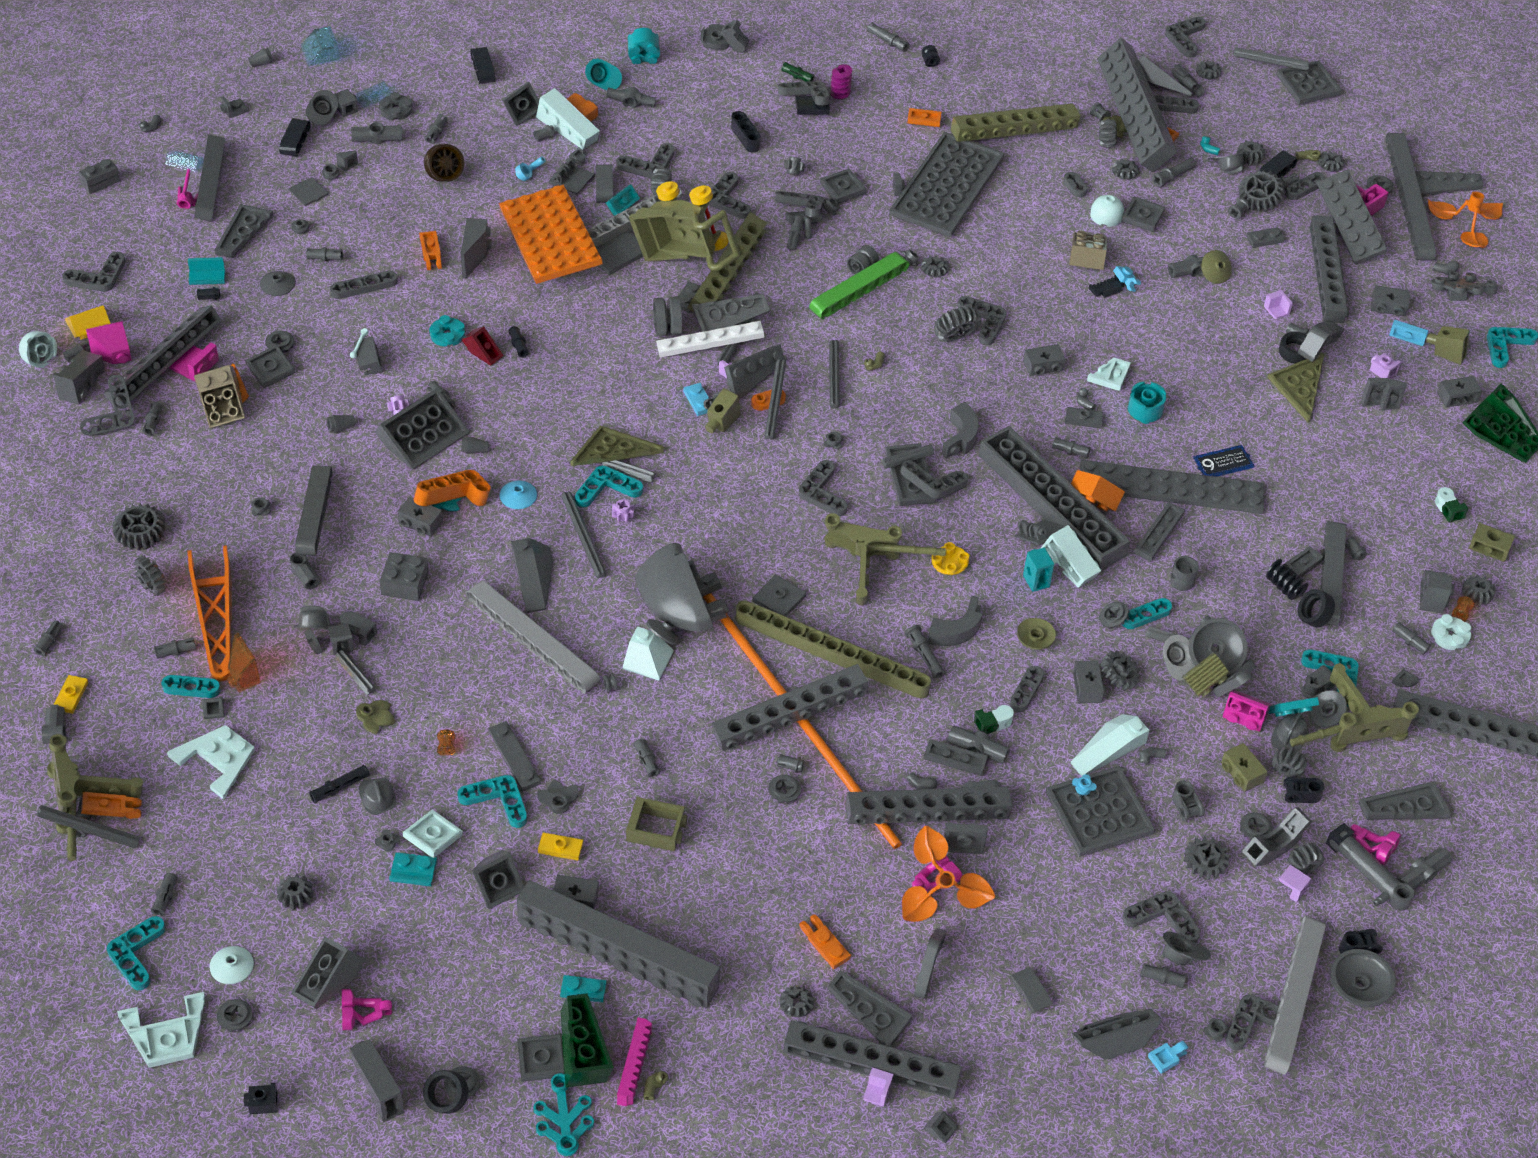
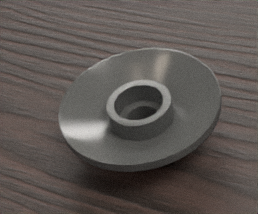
(277, 283)
(664, 631)
(1328, 701)

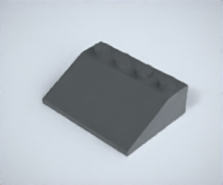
(422, 429)

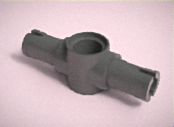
(631, 97)

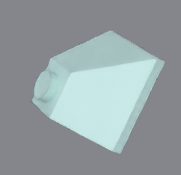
(647, 654)

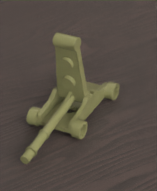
(867, 543)
(1365, 721)
(70, 785)

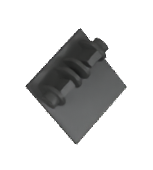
(571, 176)
(1038, 532)

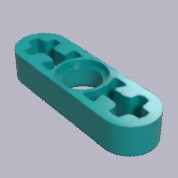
(1149, 607)
(186, 680)

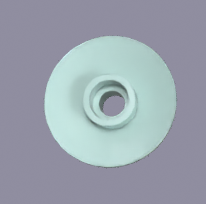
(231, 972)

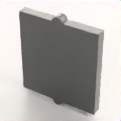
(308, 191)

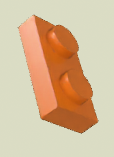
(924, 117)

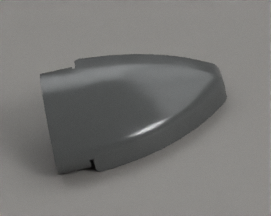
(672, 590)

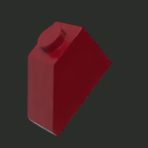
(482, 345)

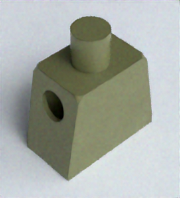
(1450, 343)
(723, 411)

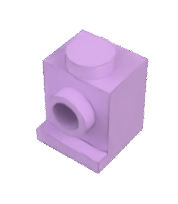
(1384, 366)

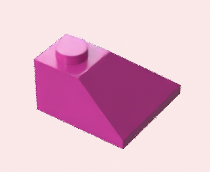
(110, 343)

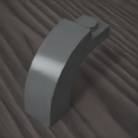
(967, 422)
(956, 631)
(1279, 841)

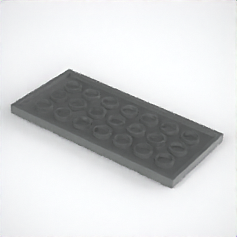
(946, 184)

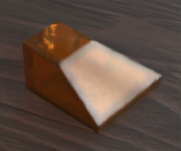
(242, 666)

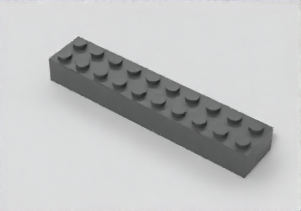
(1137, 105)
(1052, 495)
(618, 944)

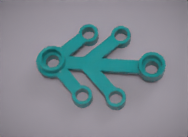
(563, 1119)

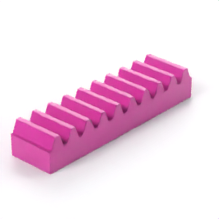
(634, 1062)

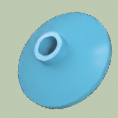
(518, 494)

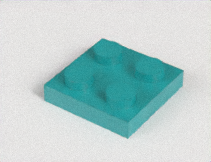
(1293, 707)

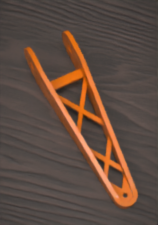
(227, 590)

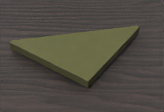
(1299, 384)
(613, 445)

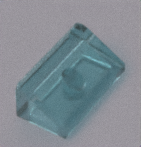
(373, 94)
(183, 160)

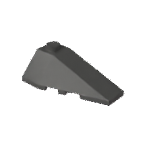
(1159, 78)

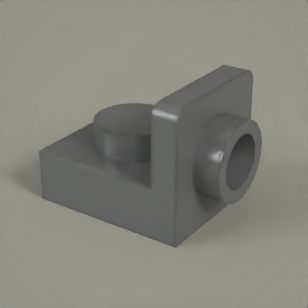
(233, 108)

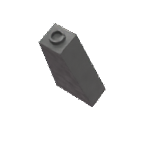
(377, 1080)

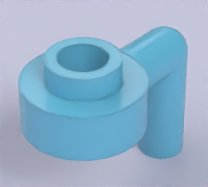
(524, 171)

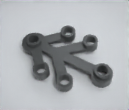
(1463, 285)

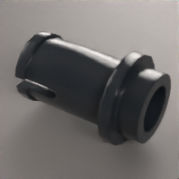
(213, 293)

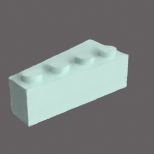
(566, 119)

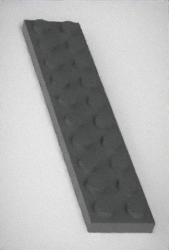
(1181, 487)

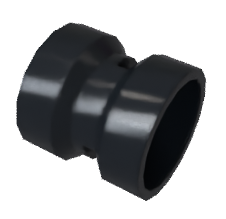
(930, 56)

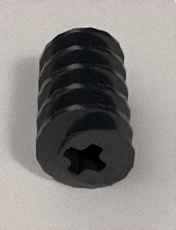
(1285, 580)

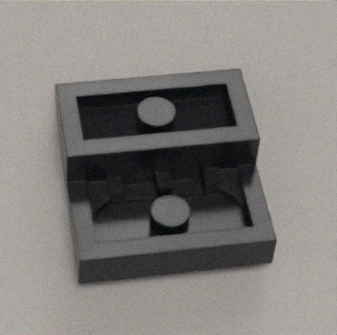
(806, 106)

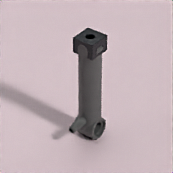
(1398, 893)

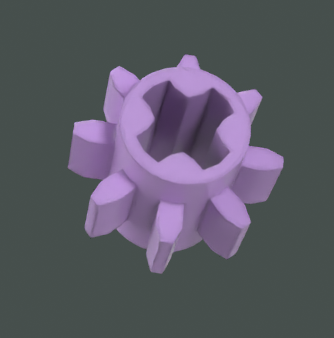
(397, 404)
(622, 510)

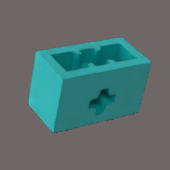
(1038, 569)

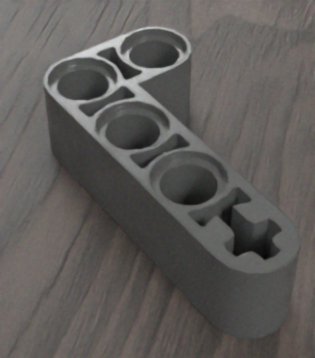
(1319, 337)

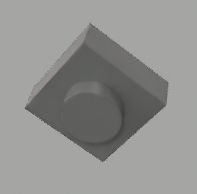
(898, 184)

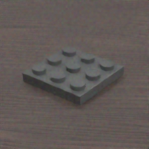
(1310, 84)

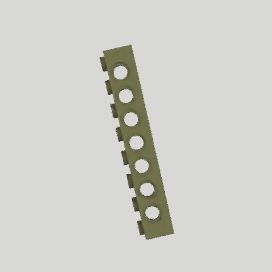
(1015, 122)
(717, 281)

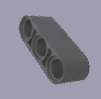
(604, 182)

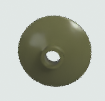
(1211, 268)
(1036, 627)

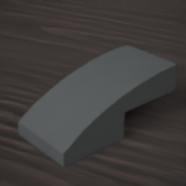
(1032, 989)

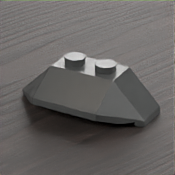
(1118, 1033)

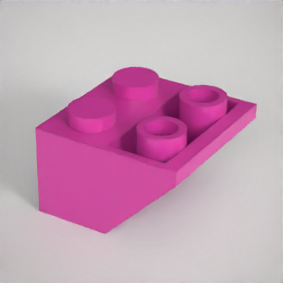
(1246, 710)

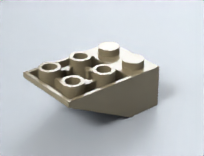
(1088, 250)
(220, 396)

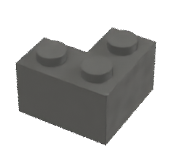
(1435, 591)

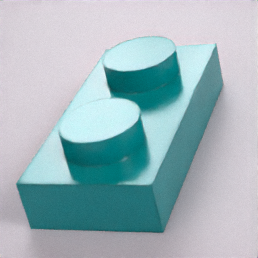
(622, 200)
(580, 985)

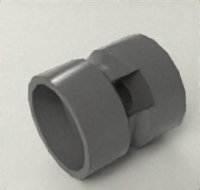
(862, 259)
(1184, 573)

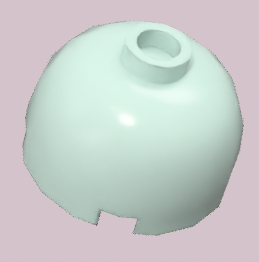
(1107, 210)
(37, 345)

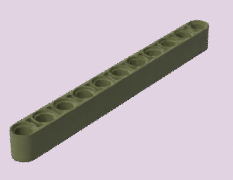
(832, 649)

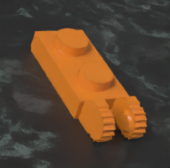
(430, 248)
(110, 805)
(825, 942)

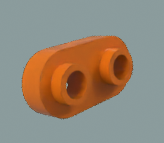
(762, 400)

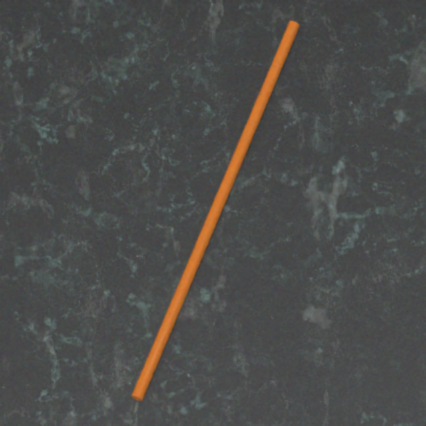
(805, 724)

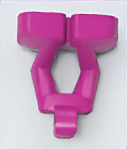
(1384, 850)
(920, 878)
(349, 1014)

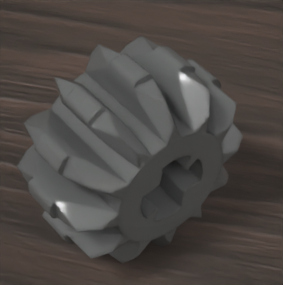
(1108, 133)
(1254, 151)
(660, 176)
(1478, 590)
(1289, 762)
(1306, 858)
(294, 891)

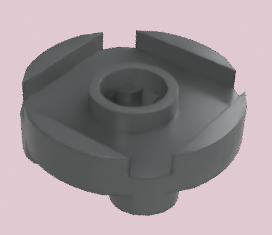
(710, 41)
(395, 99)

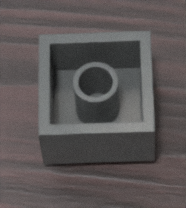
(404, 576)

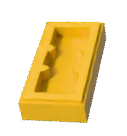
(71, 693)
(560, 846)

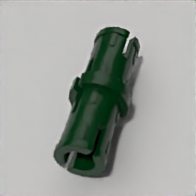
(797, 72)

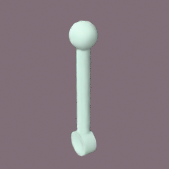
(364, 332)

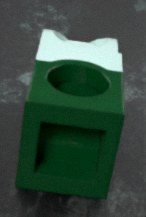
(1450, 506)
(994, 720)

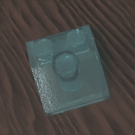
(320, 47)

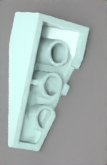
(1110, 743)

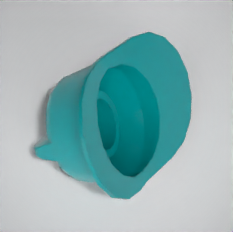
(605, 72)

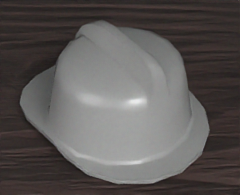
(1177, 656)

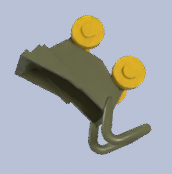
(680, 229)

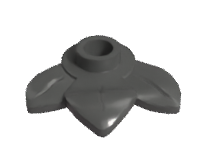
(558, 794)

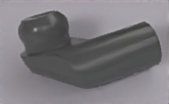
(147, 127)
(1446, 268)
(1083, 401)
(1151, 752)
(924, 783)

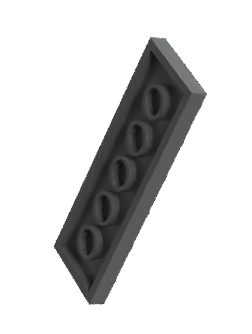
(1351, 217)

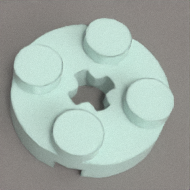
(1448, 623)

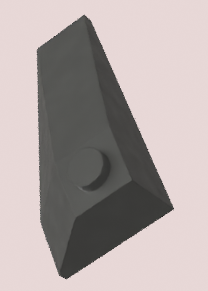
(533, 569)

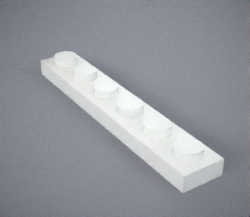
(710, 339)

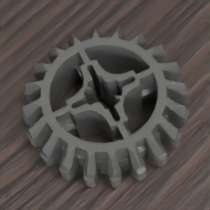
(1263, 185)
(957, 323)
(139, 530)

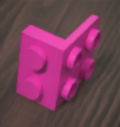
(196, 361)

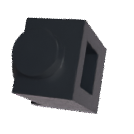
(261, 1099)

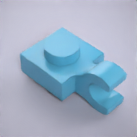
(1126, 276)
(1167, 1057)

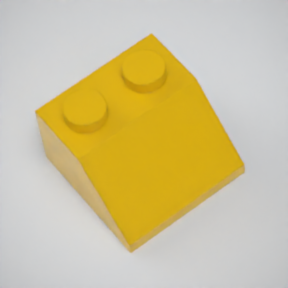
(88, 319)

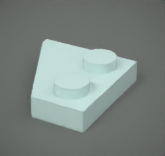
(1111, 374)

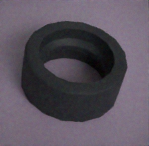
(1288, 354)
(1325, 613)
(429, 1091)

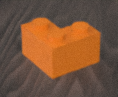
(1098, 490)

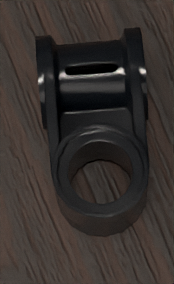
(1304, 790)
(1360, 939)

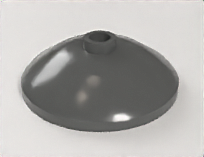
(1228, 638)
(1363, 968)

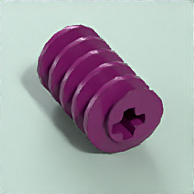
(841, 81)

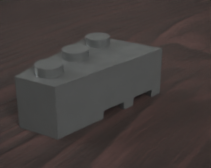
(78, 376)

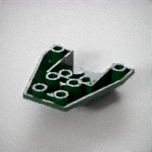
(1504, 424)

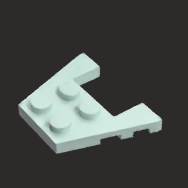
(223, 750)
(169, 1039)

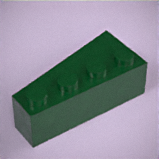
(583, 1044)

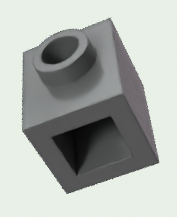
(346, 102)

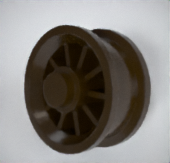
(444, 162)

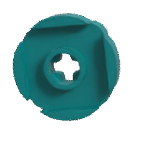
(445, 323)

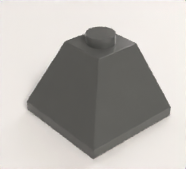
(521, 103)
(497, 878)

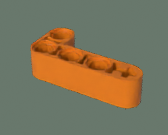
(453, 486)

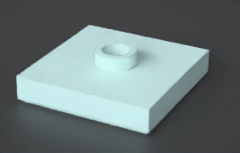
(432, 833)

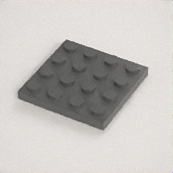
(1102, 817)

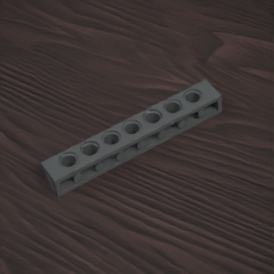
(1328, 269)
(166, 353)
(779, 706)
(1471, 723)
(928, 805)
(860, 1063)

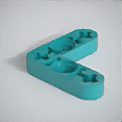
(1502, 338)
(602, 481)
(1316, 655)
(498, 790)
(128, 947)

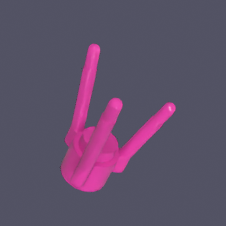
(185, 198)

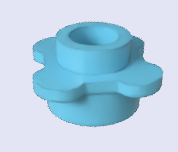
(1084, 789)

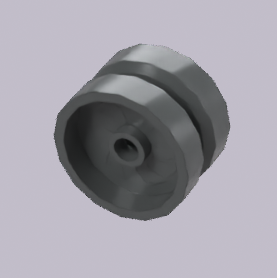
(667, 316)

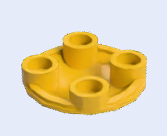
(953, 562)

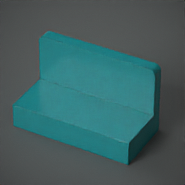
(206, 271)

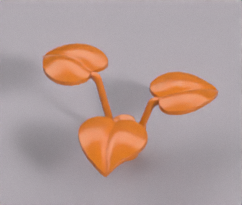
(1476, 205)
(917, 903)

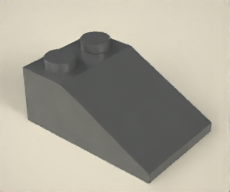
(475, 244)
(327, 973)

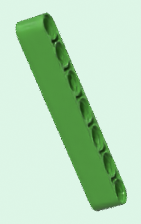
(859, 284)

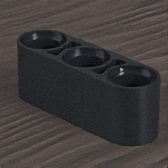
(483, 65)
(745, 131)
(294, 137)
(1280, 164)

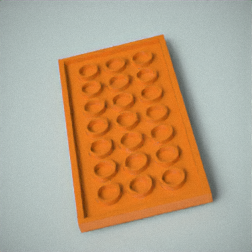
(550, 234)

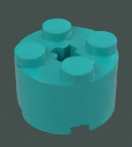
(643, 46)
(1147, 402)

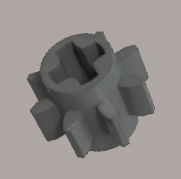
(794, 165)

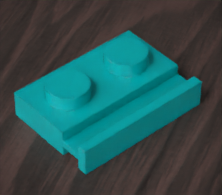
(413, 869)

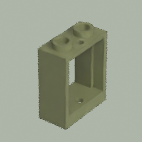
(658, 809)

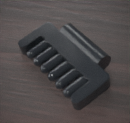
(1107, 288)

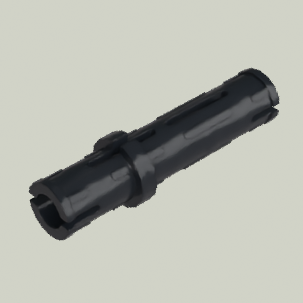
(339, 783)

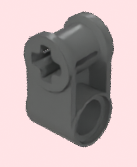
(1317, 682)
(1188, 803)

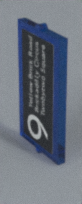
(1224, 461)

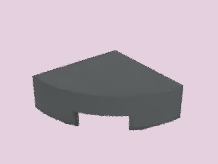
(579, 156)
(312, 641)
(1405, 678)

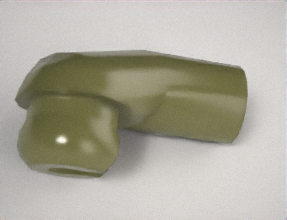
(1313, 155)
(875, 364)
(654, 1082)

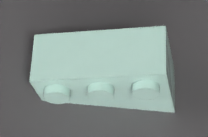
(1072, 556)

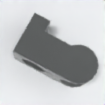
(734, 36)
(359, 626)

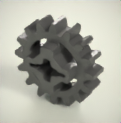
(149, 575)
(1120, 670)
(1216, 862)

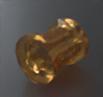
(1464, 605)
(445, 742)

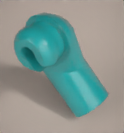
(1207, 147)

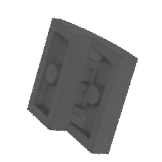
(1383, 392)

